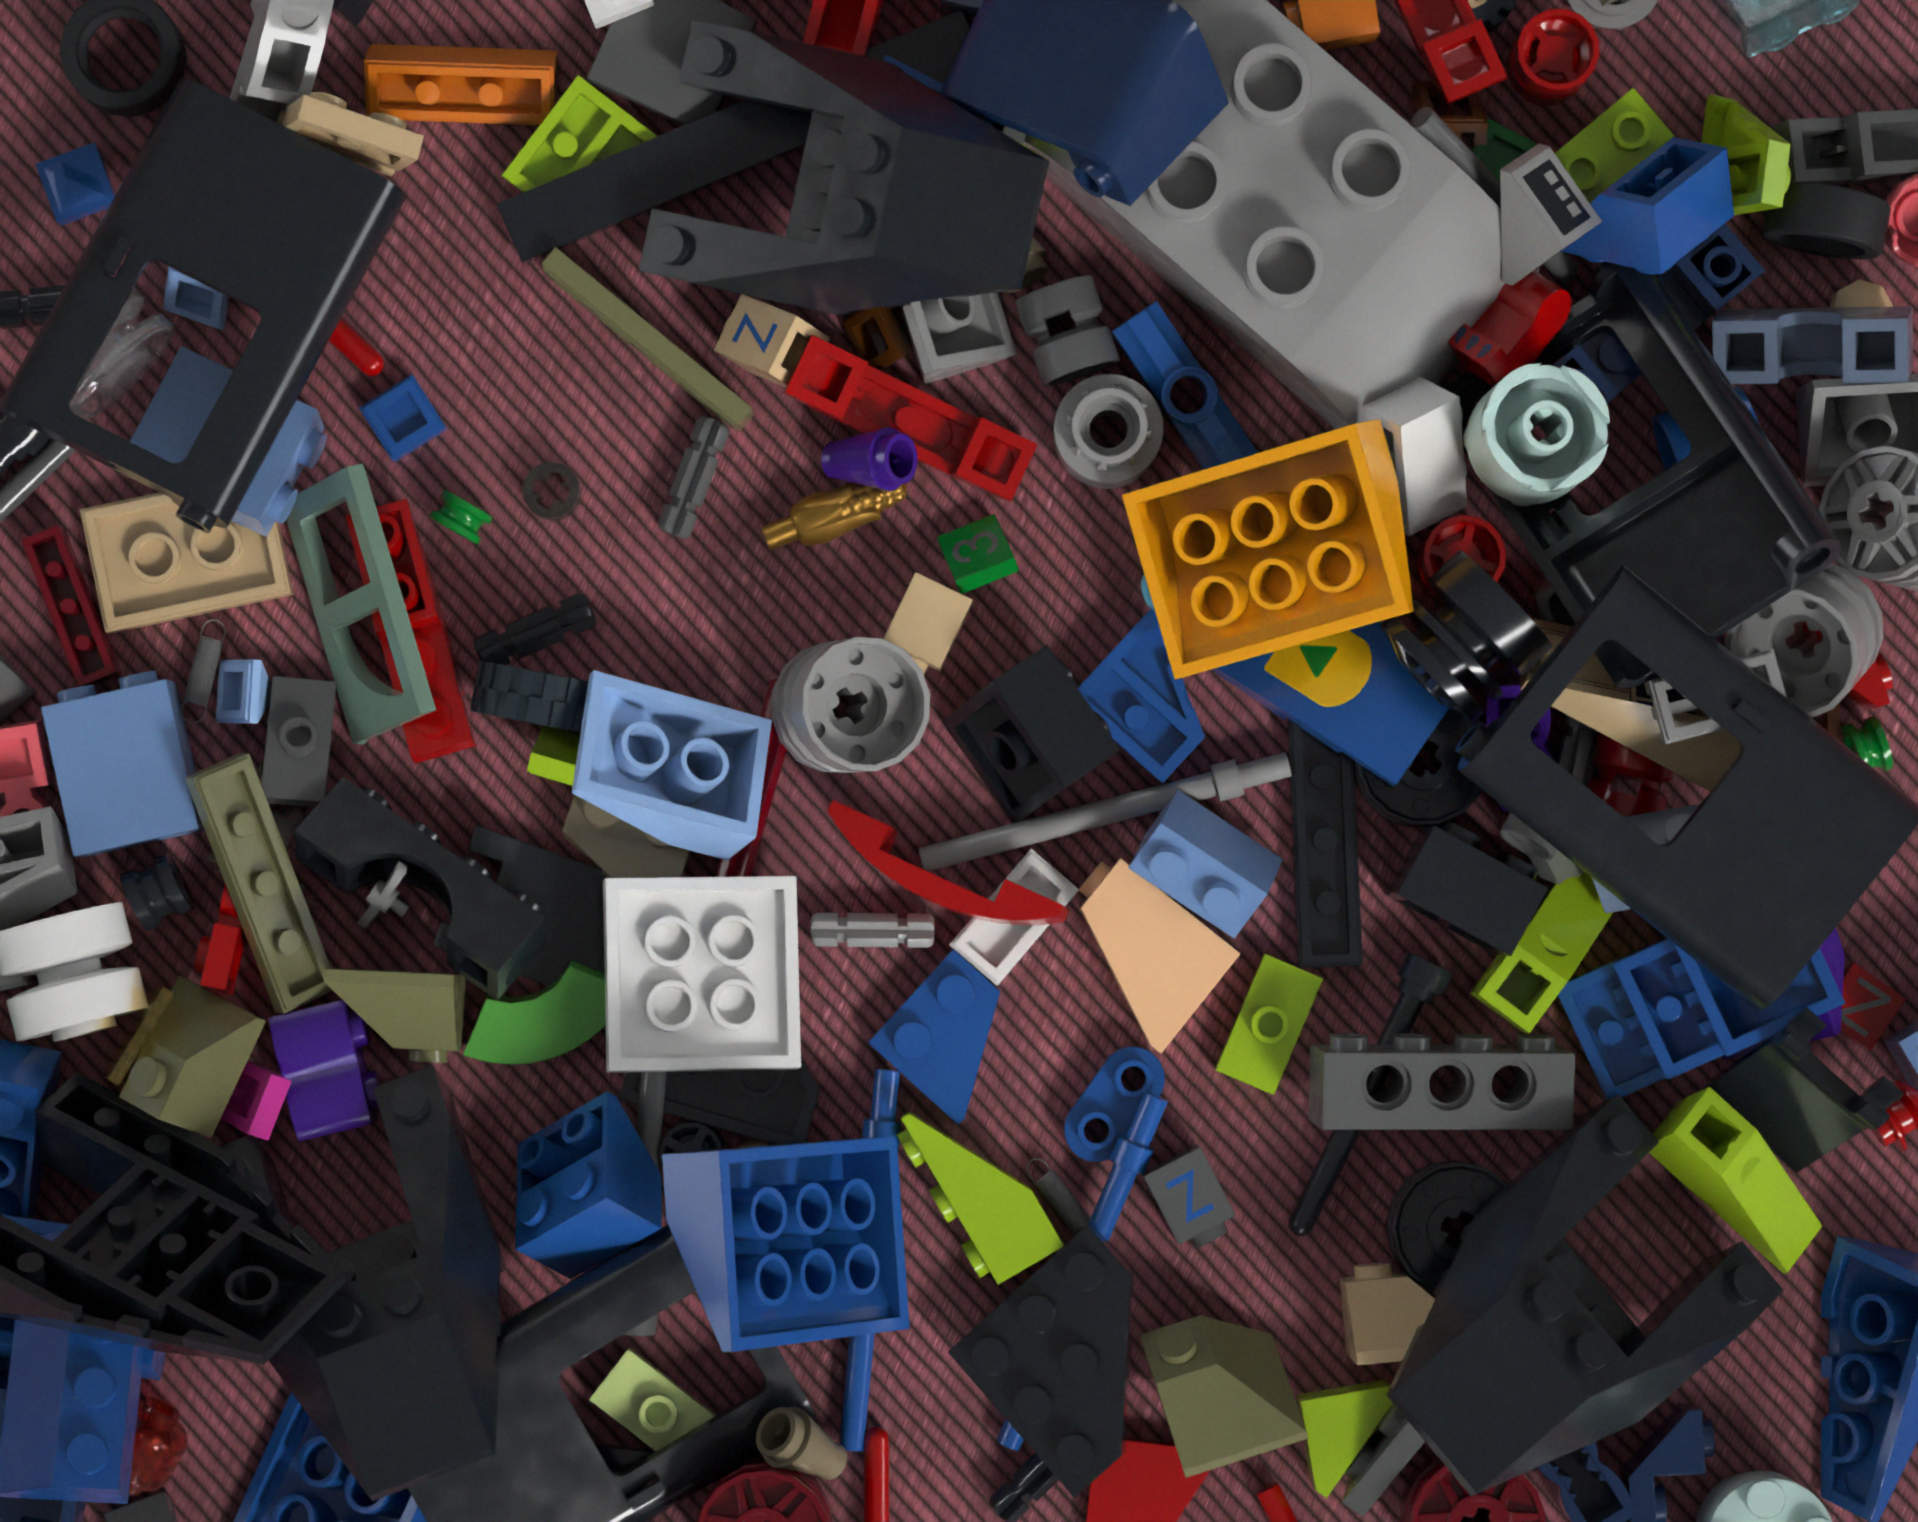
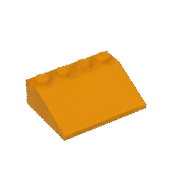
(1274, 548)

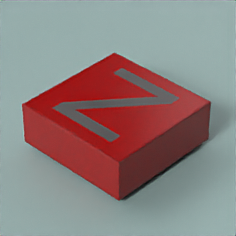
(1868, 1006)

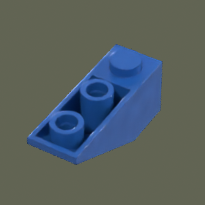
(26, 1081)

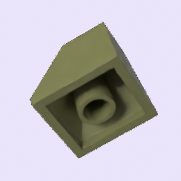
(407, 1008)
(193, 1059)
(1221, 1392)

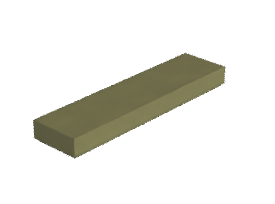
(647, 340)
(261, 881)

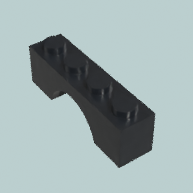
(359, 840)

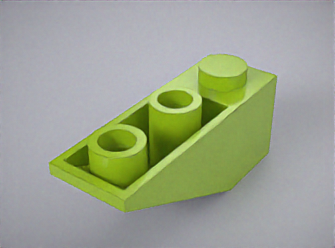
(1547, 955)
(1736, 1176)
(995, 1208)

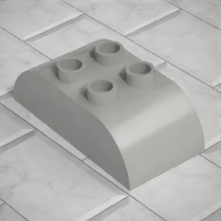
(1310, 221)

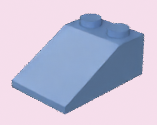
(672, 764)

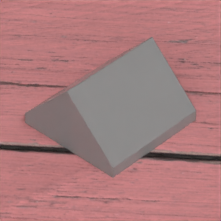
(957, 334)
(1851, 417)

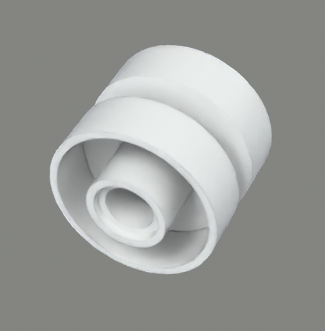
(73, 988)

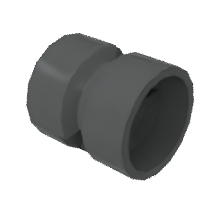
(1075, 351)

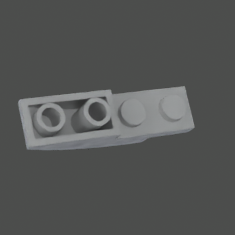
(281, 54)

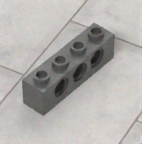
(1537, 1101)

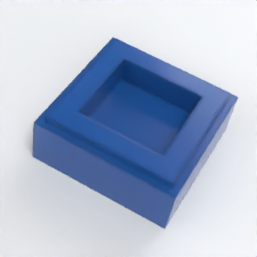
(403, 418)

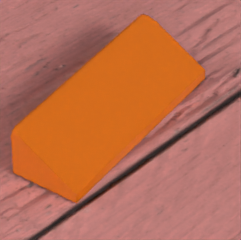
(460, 83)

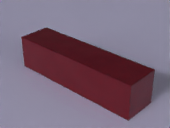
(71, 606)

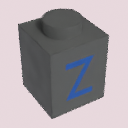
(1190, 1197)

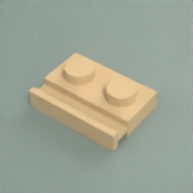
(371, 141)

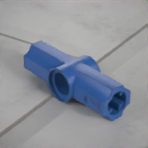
(1160, 361)

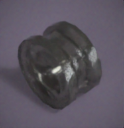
(545, 473)

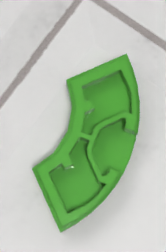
(540, 1023)

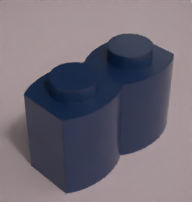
(1587, 1488)

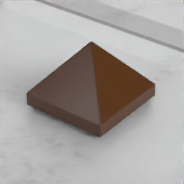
(877, 336)

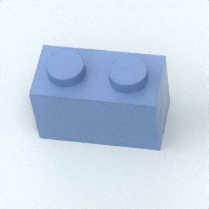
(1206, 864)

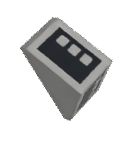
(1539, 212)

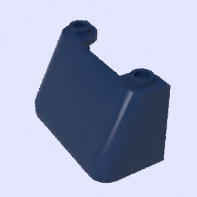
(1095, 77)

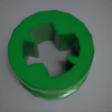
(460, 517)
(1869, 743)

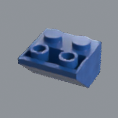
(1660, 208)
(585, 1189)

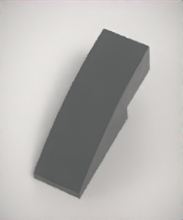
(1853, 148)

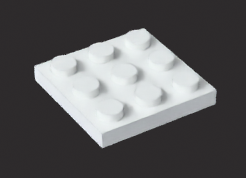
(701, 974)

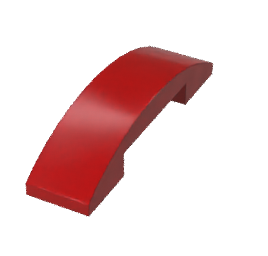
(1452, 46)
(943, 435)
(1012, 905)

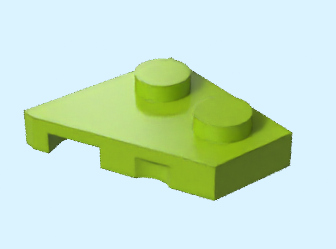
(574, 135)
(1755, 155)

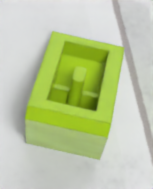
(1338, 1427)

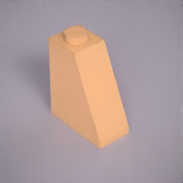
(1153, 948)

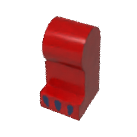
(1512, 328)

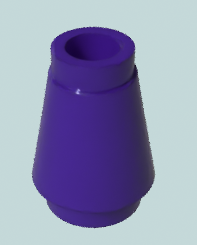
(872, 459)

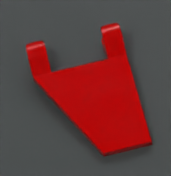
(1142, 1485)

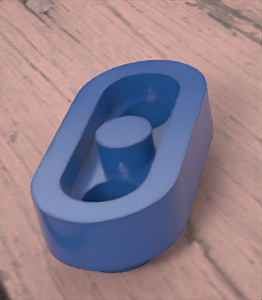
(1110, 1101)

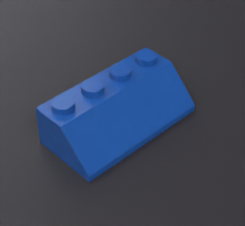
(69, 1415)

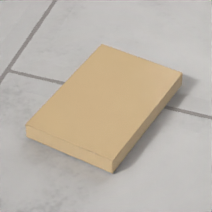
(163, 570)

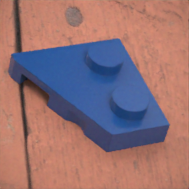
(1144, 702)
(942, 1034)

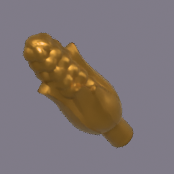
(831, 514)

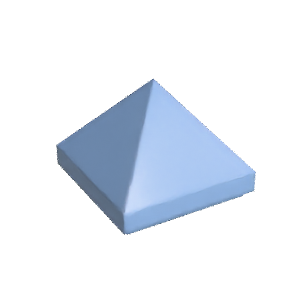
(195, 300)
(242, 691)

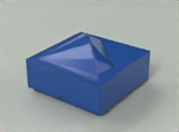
(76, 183)

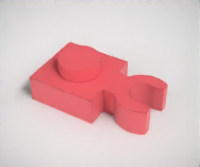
(23, 766)

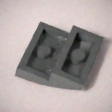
(646, 56)

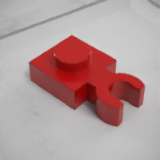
(221, 954)

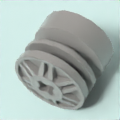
(1861, 504)
(1815, 671)
(883, 714)

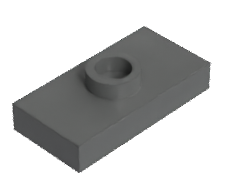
(298, 741)

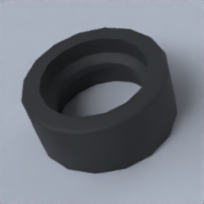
(117, 102)
(1829, 221)

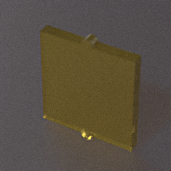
(137, 1035)

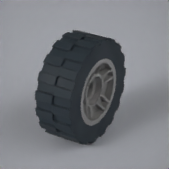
(529, 696)

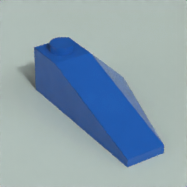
(1870, 1373)

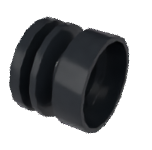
(1466, 637)

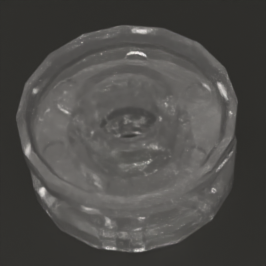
(122, 358)

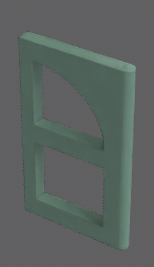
(365, 700)

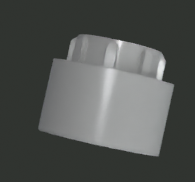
(1113, 397)

